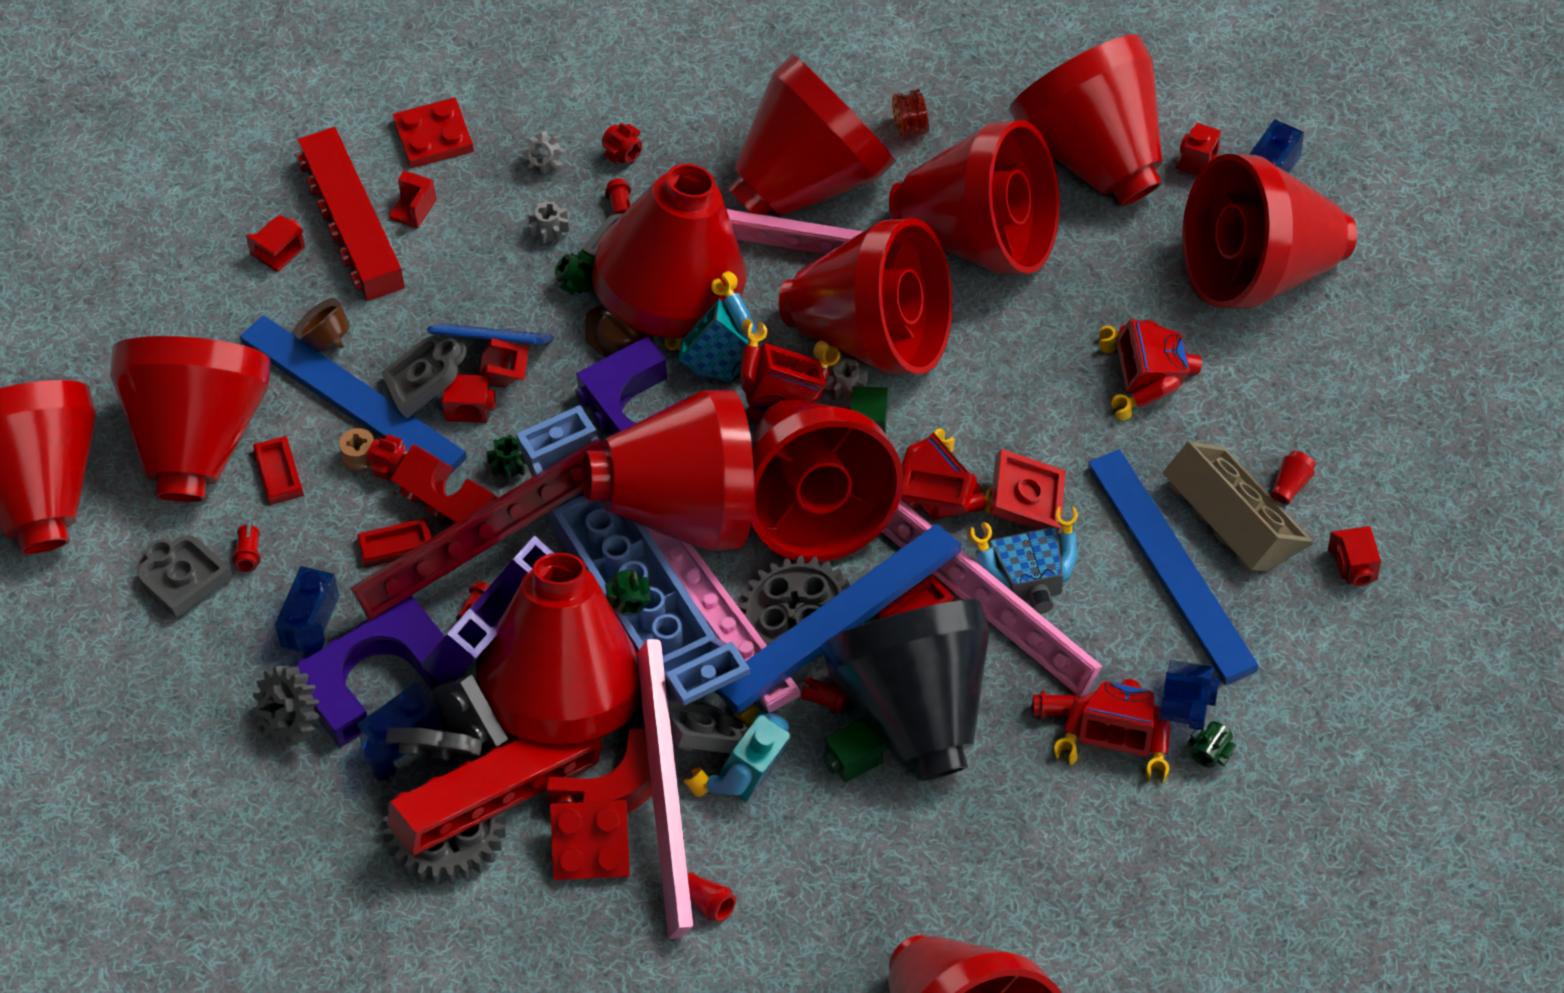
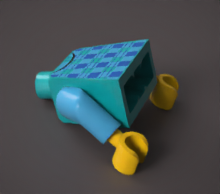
(716, 341)
(749, 760)

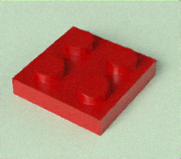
(433, 132)
(1026, 490)
(590, 839)

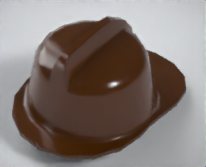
(323, 326)
(609, 333)

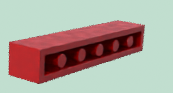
(350, 214)
(484, 789)

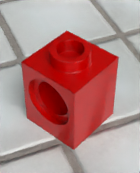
(469, 399)

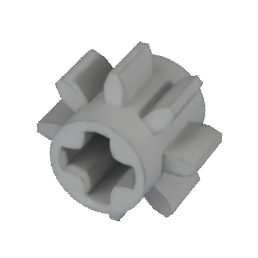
(542, 160)
(548, 221)
(844, 376)

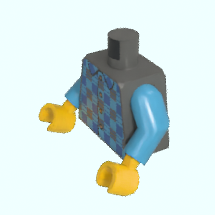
(1032, 561)

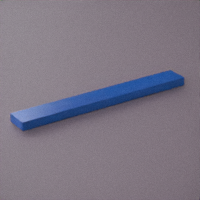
(346, 391)
(1173, 567)
(840, 614)

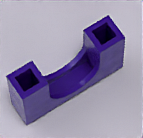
(616, 380)
(477, 625)
(399, 631)

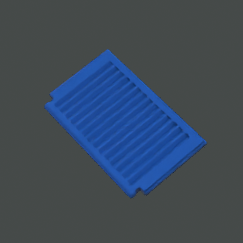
(489, 333)

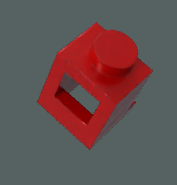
(1198, 148)

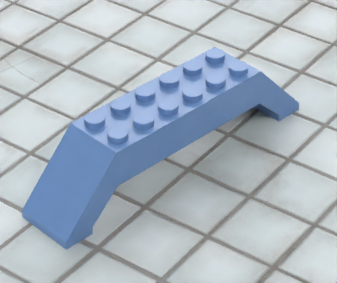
(608, 544)

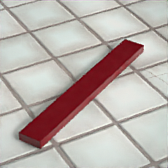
(472, 535)

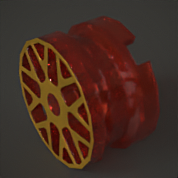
(910, 113)

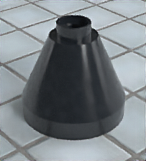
(917, 681)

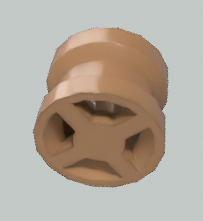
(359, 439)

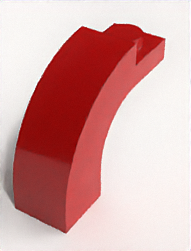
(627, 782)

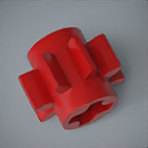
(622, 143)
(386, 456)

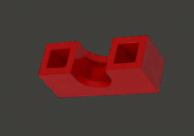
(425, 478)

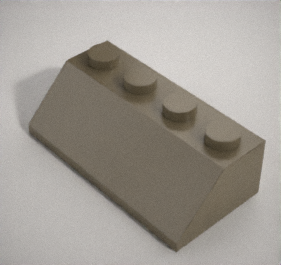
(1235, 506)

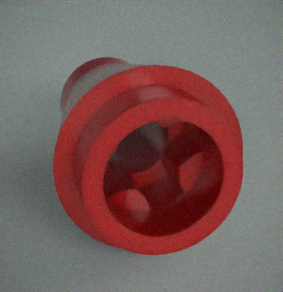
(1293, 475)
(711, 898)

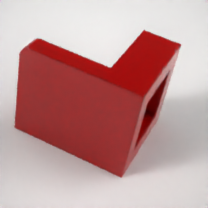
(415, 201)

